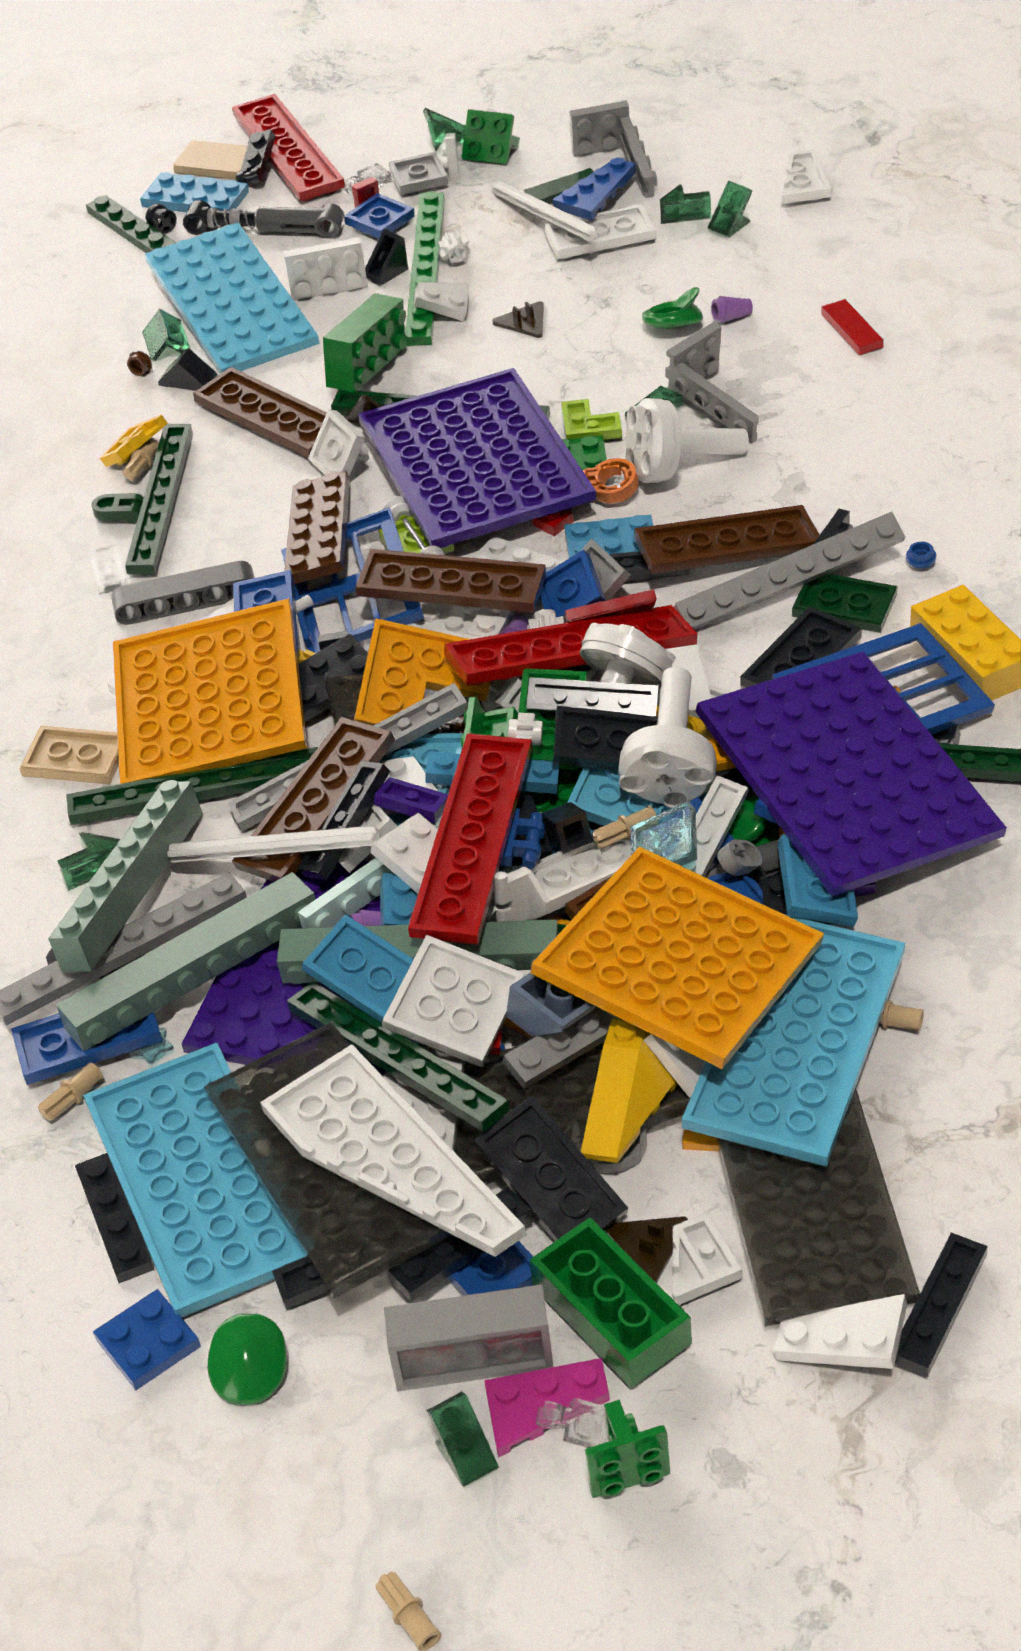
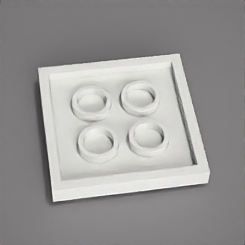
(452, 1001)

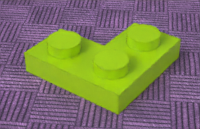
(580, 422)

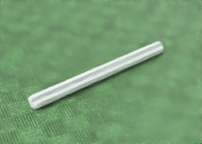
(545, 210)
(273, 844)

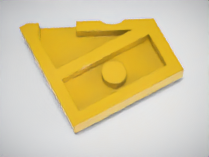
(131, 440)

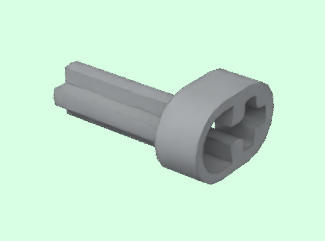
(737, 858)

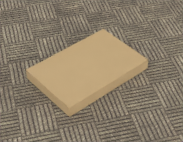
(210, 159)
(72, 755)

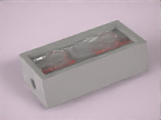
(468, 1337)

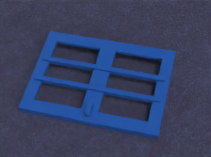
(340, 587)
(977, 705)

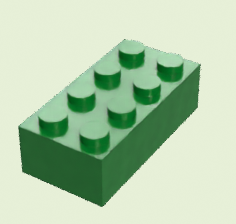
(364, 342)
(611, 1302)

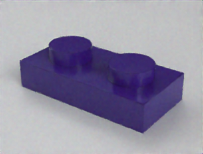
(410, 799)

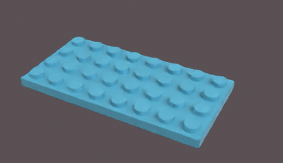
(231, 299)
(804, 1057)
(190, 1183)

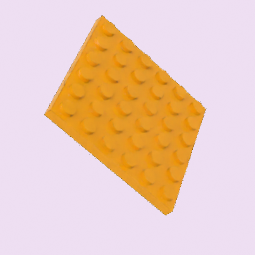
(209, 693)
(678, 956)

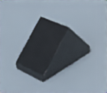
(387, 258)
(187, 372)

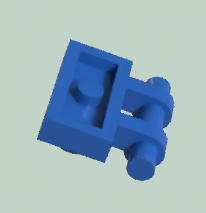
(527, 849)

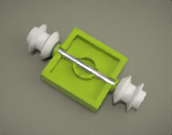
(409, 531)

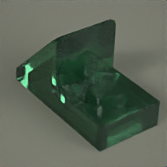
(441, 125)
(684, 207)
(729, 212)
(82, 866)
(462, 1439)

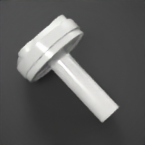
(657, 440)
(625, 655)
(668, 759)

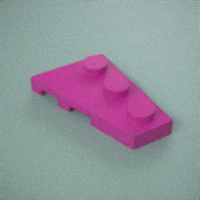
(516, 1398)

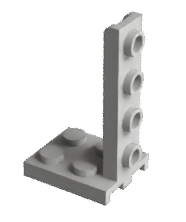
(610, 128)
(690, 365)

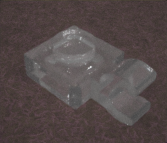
(582, 1421)

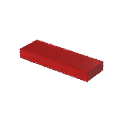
(852, 327)
(614, 606)

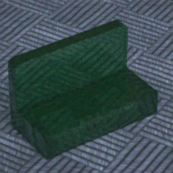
(162, 332)

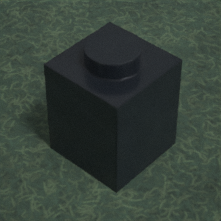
(567, 827)

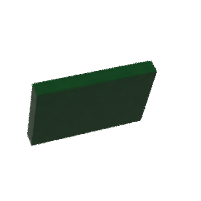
(848, 599)

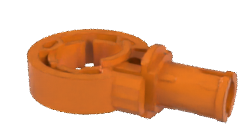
(612, 494)

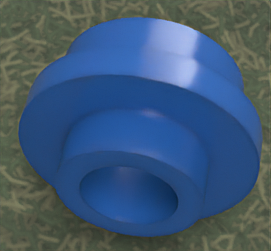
(921, 555)

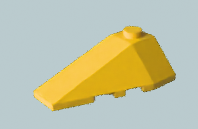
(625, 1092)

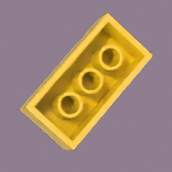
(973, 639)

